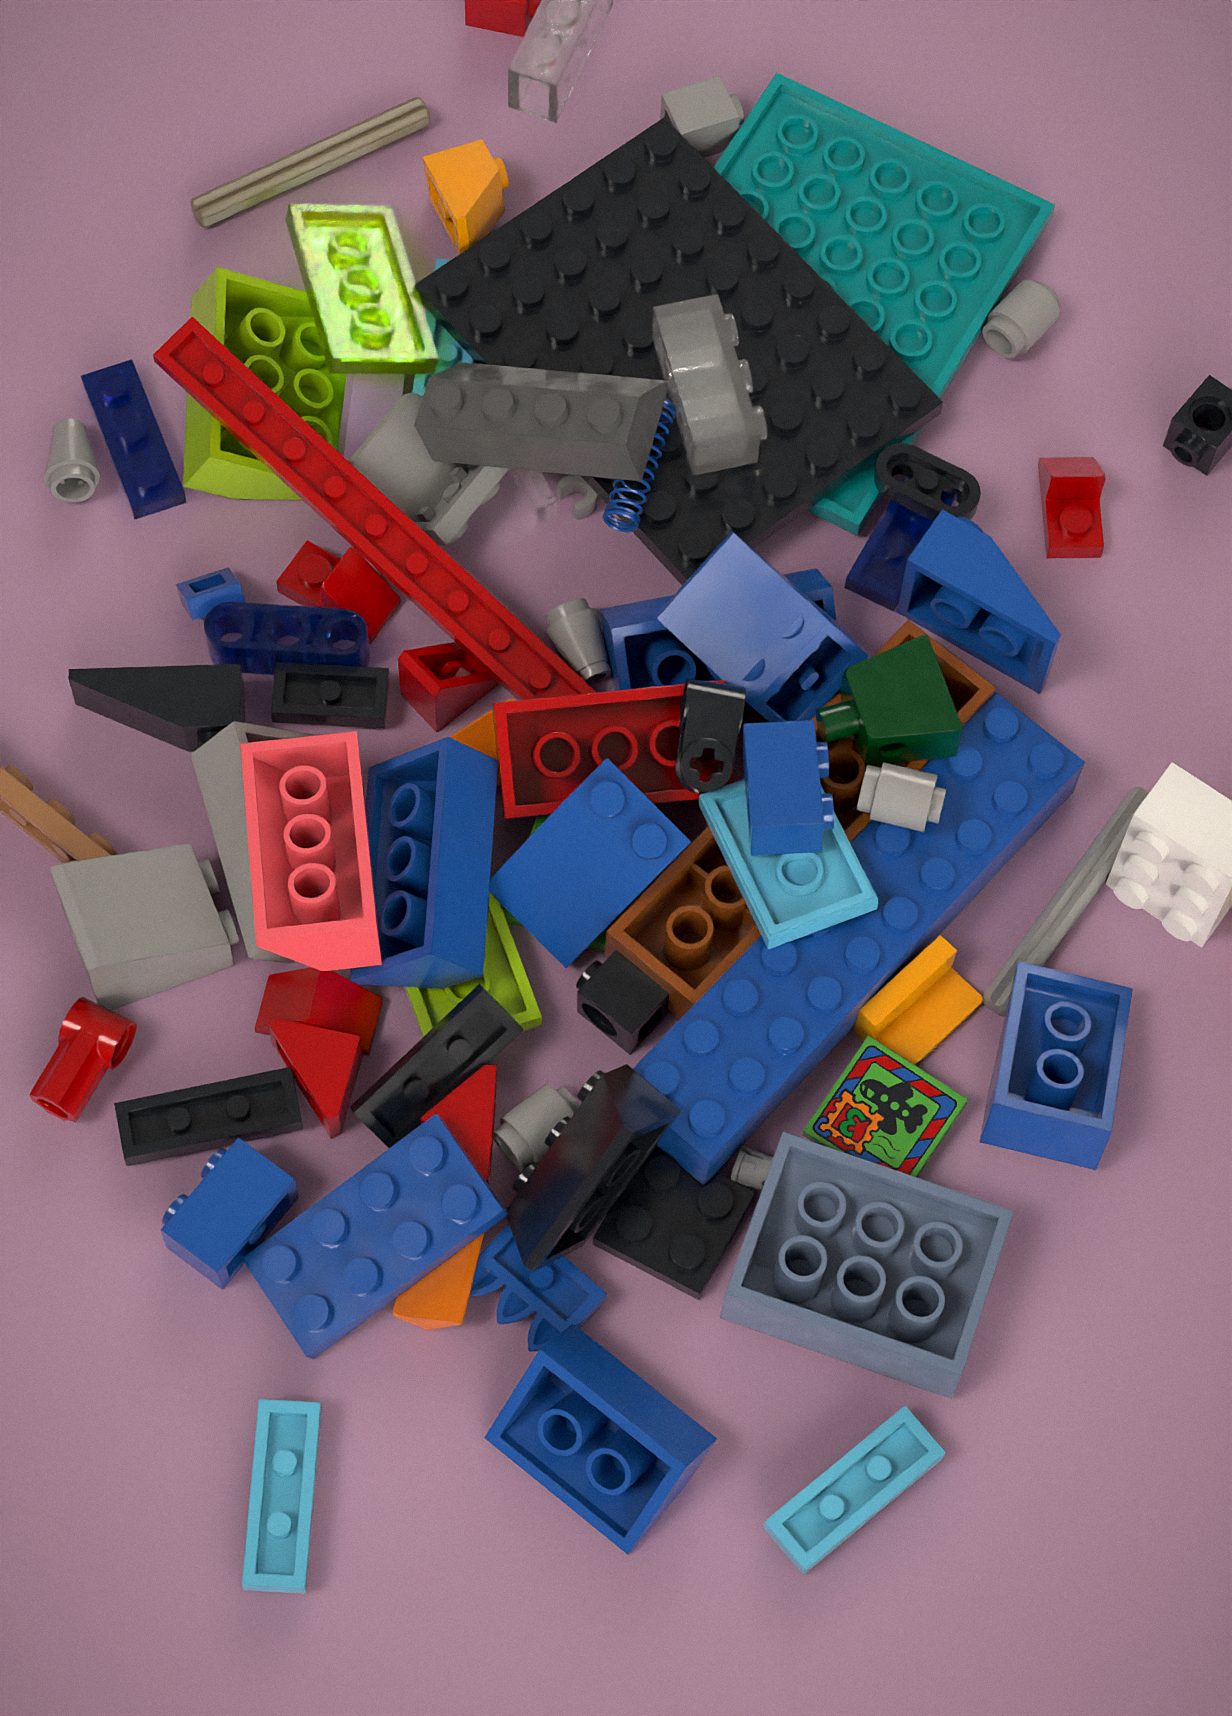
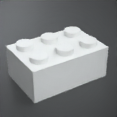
(1178, 857)

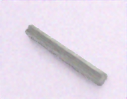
(1067, 902)

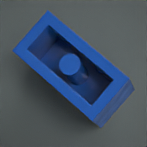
(784, 787)
(228, 1211)

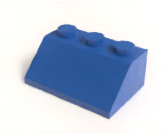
(599, 1437)

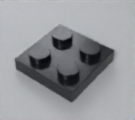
(674, 1223)

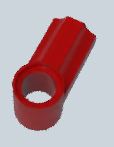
(88, 1045)

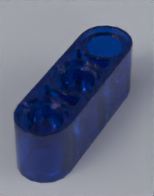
(267, 623)

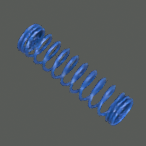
(627, 512)

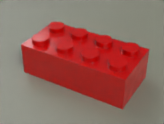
(558, 741)

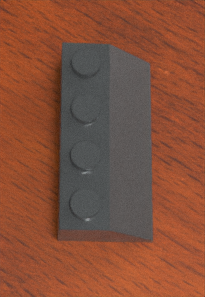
(541, 420)

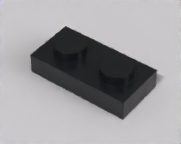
(330, 695)

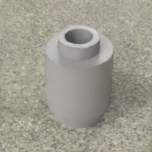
(1021, 318)
(901, 796)
(530, 1122)

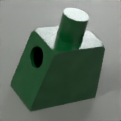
(895, 707)

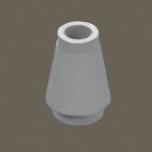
(71, 463)
(579, 639)

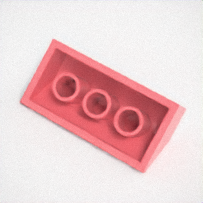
(310, 851)

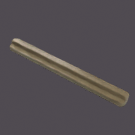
(310, 162)

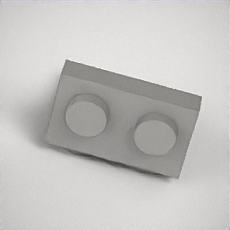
(430, 492)

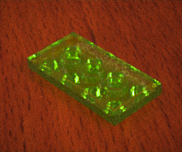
(361, 289)

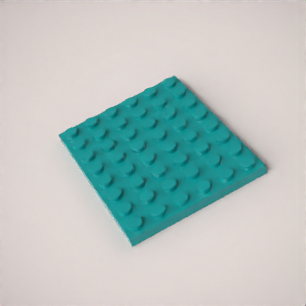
(891, 227)

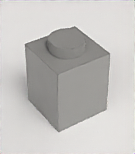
(704, 114)

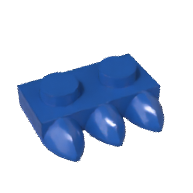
(553, 1294)

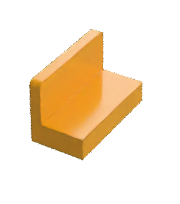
(919, 1005)

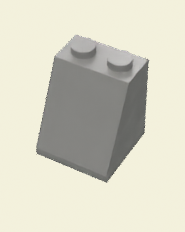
(144, 921)

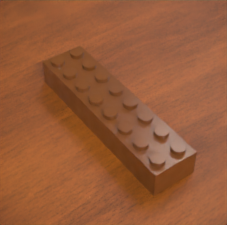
(694, 915)

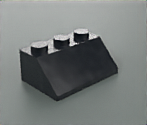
(587, 1164)

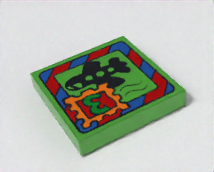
(885, 1111)

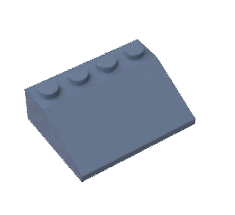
(866, 1265)

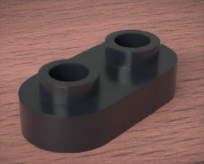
(929, 482)

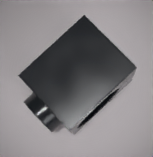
(1210, 408)
(621, 1001)

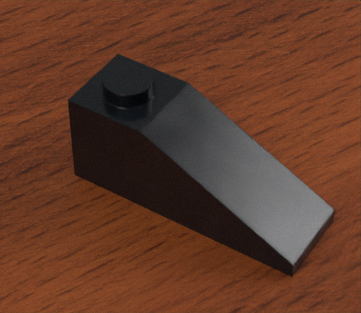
(165, 702)

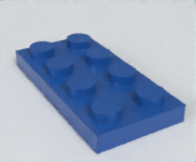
(374, 1236)

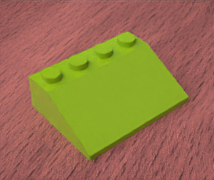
(278, 341)

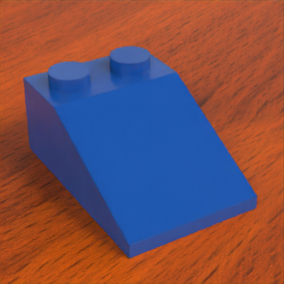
(975, 600)
(587, 863)
(1057, 1066)

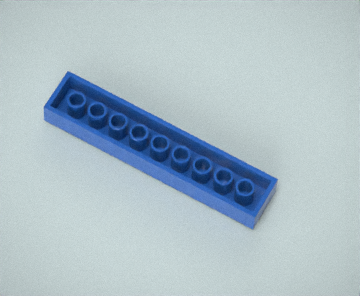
(795, 1002)

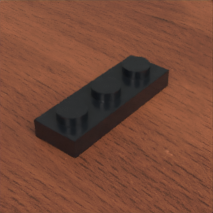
(436, 1066)
(208, 1116)

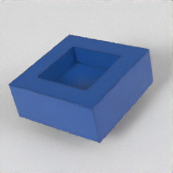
(207, 591)

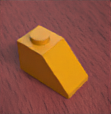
(466, 191)

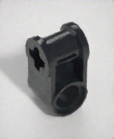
(709, 723)

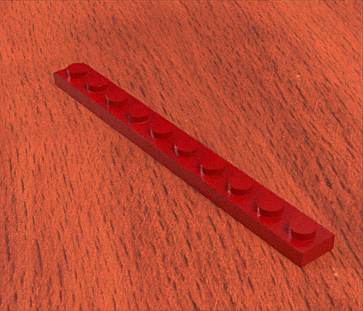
(365, 516)

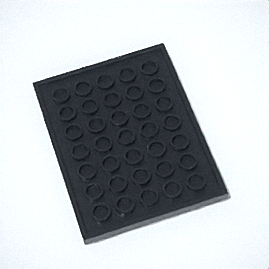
(658, 227)

